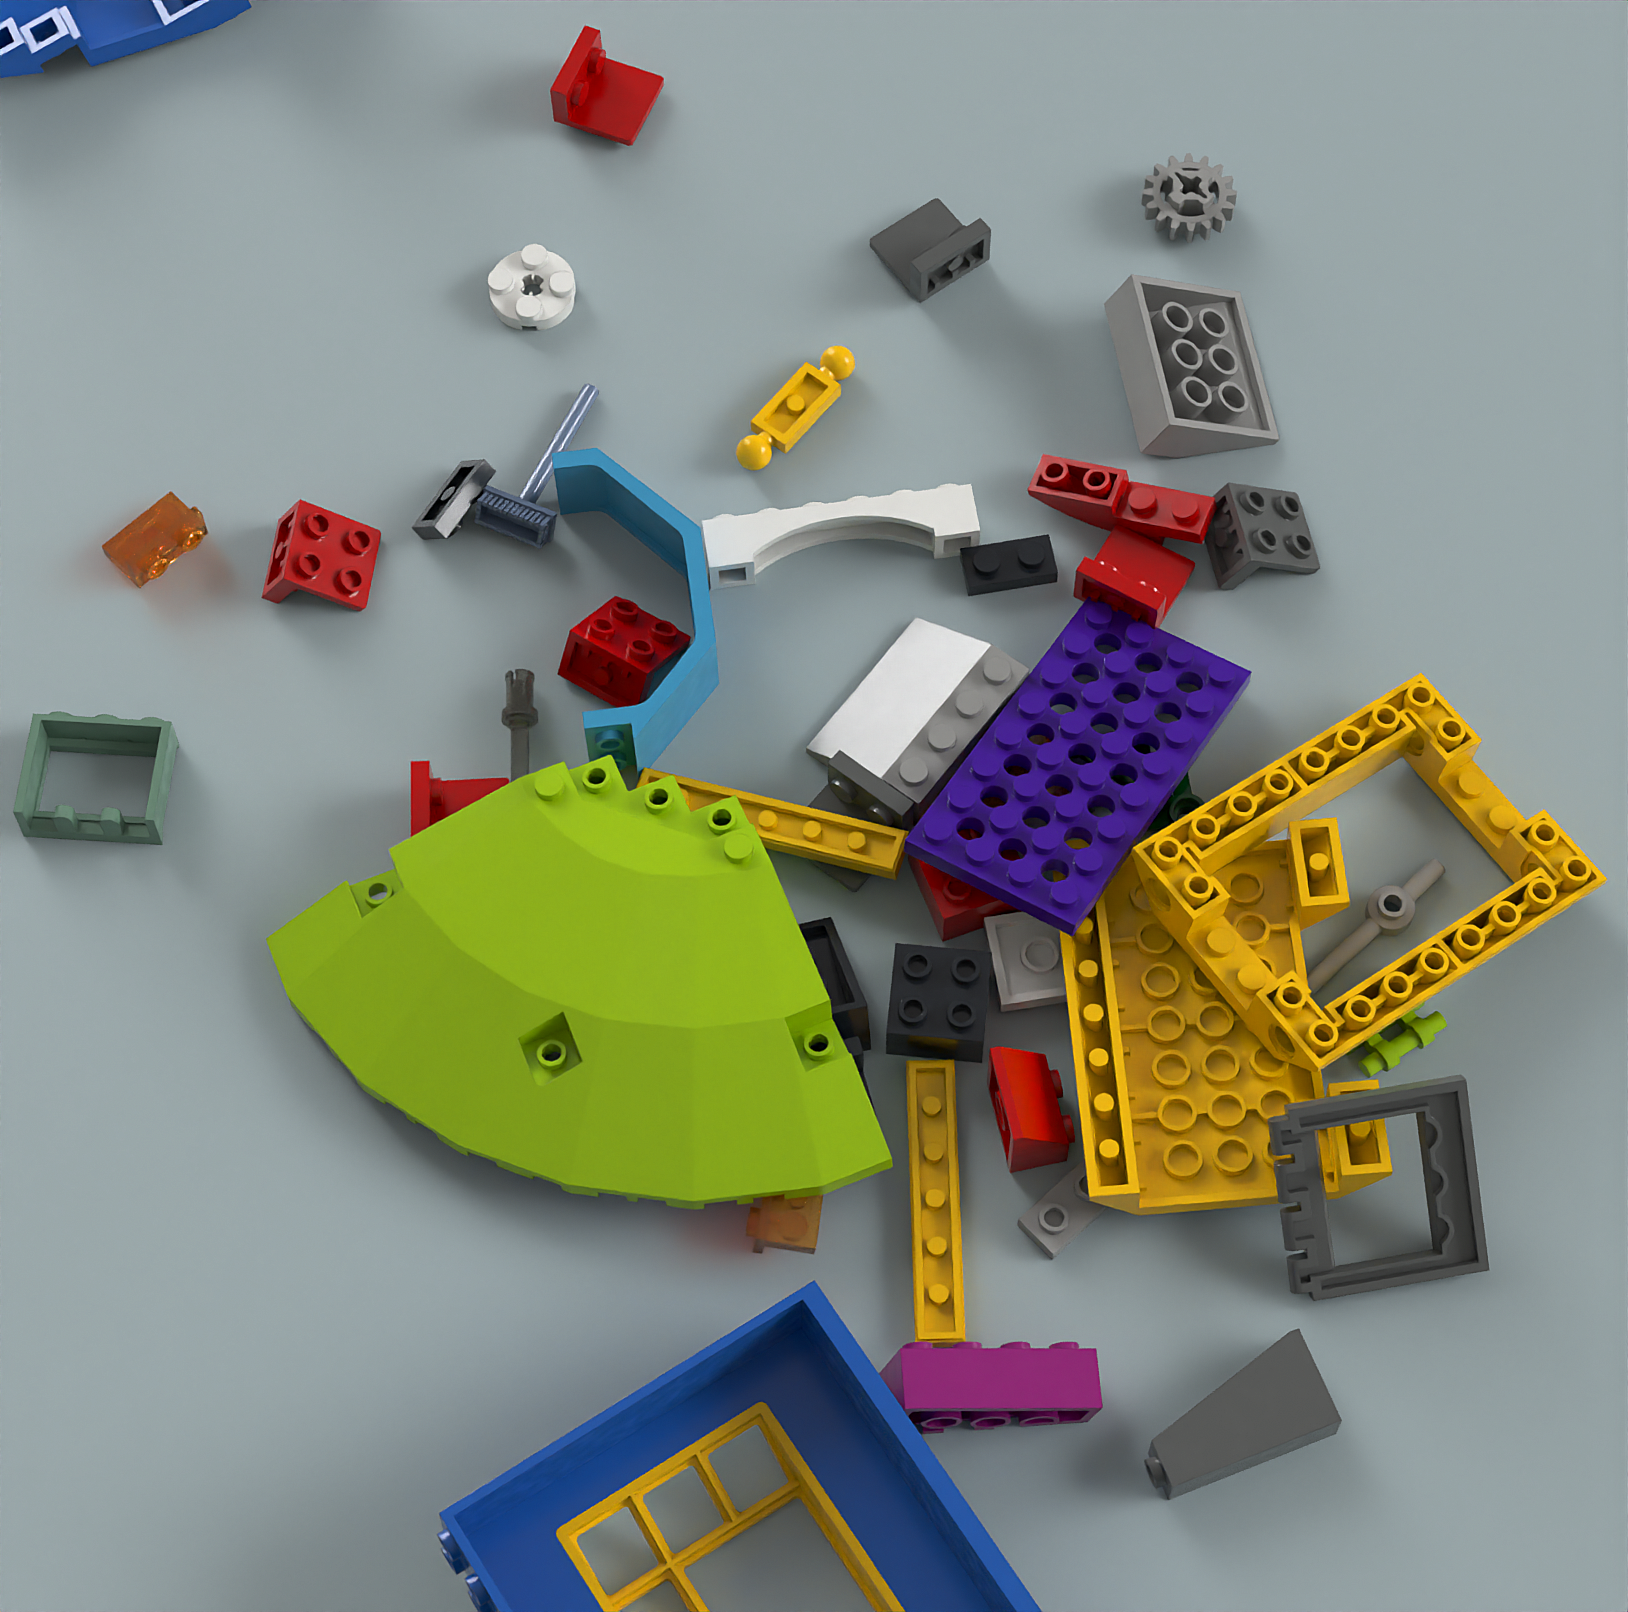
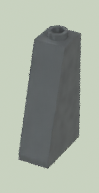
(1248, 1420)

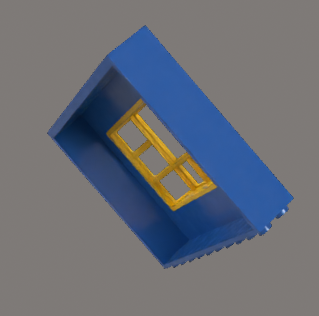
(829, 1427)

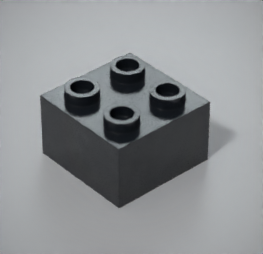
(938, 1003)

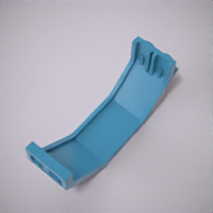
(641, 732)

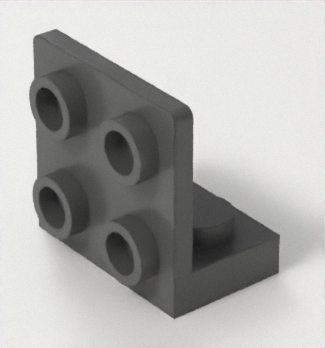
(932, 248)
(1258, 530)
(862, 796)

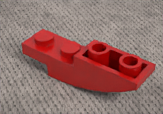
(1108, 499)

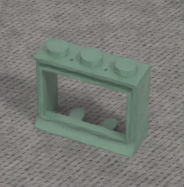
(95, 735)

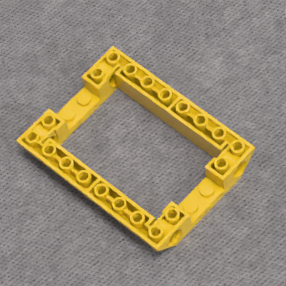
(1439, 746)

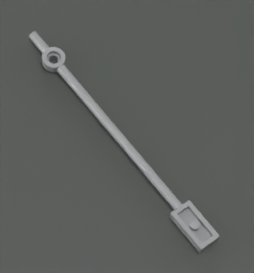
(1066, 1207)

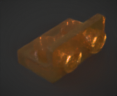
(156, 539)
(785, 1223)

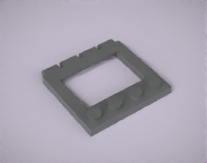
(1449, 1182)

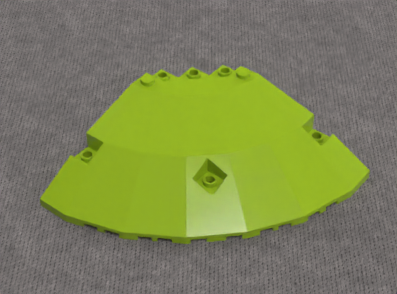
(631, 948)

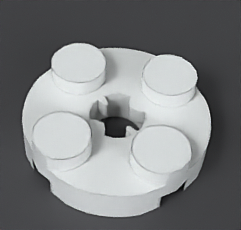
(529, 267)

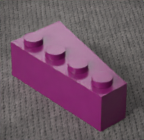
(994, 1384)

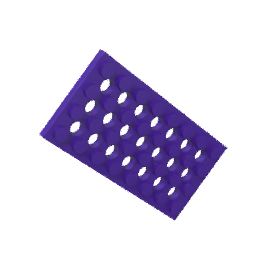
(1090, 785)

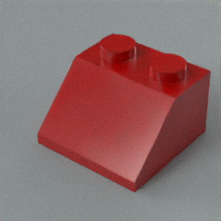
(1028, 1108)

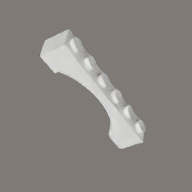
(931, 518)

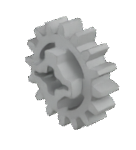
(1189, 198)

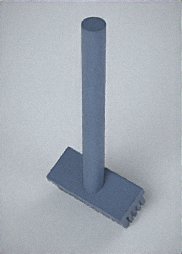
(521, 514)

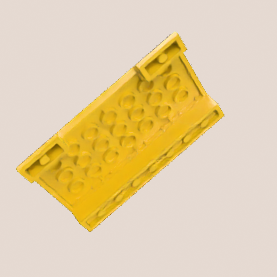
(1167, 1068)

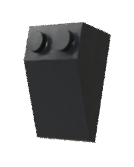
(835, 970)

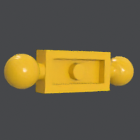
(795, 407)

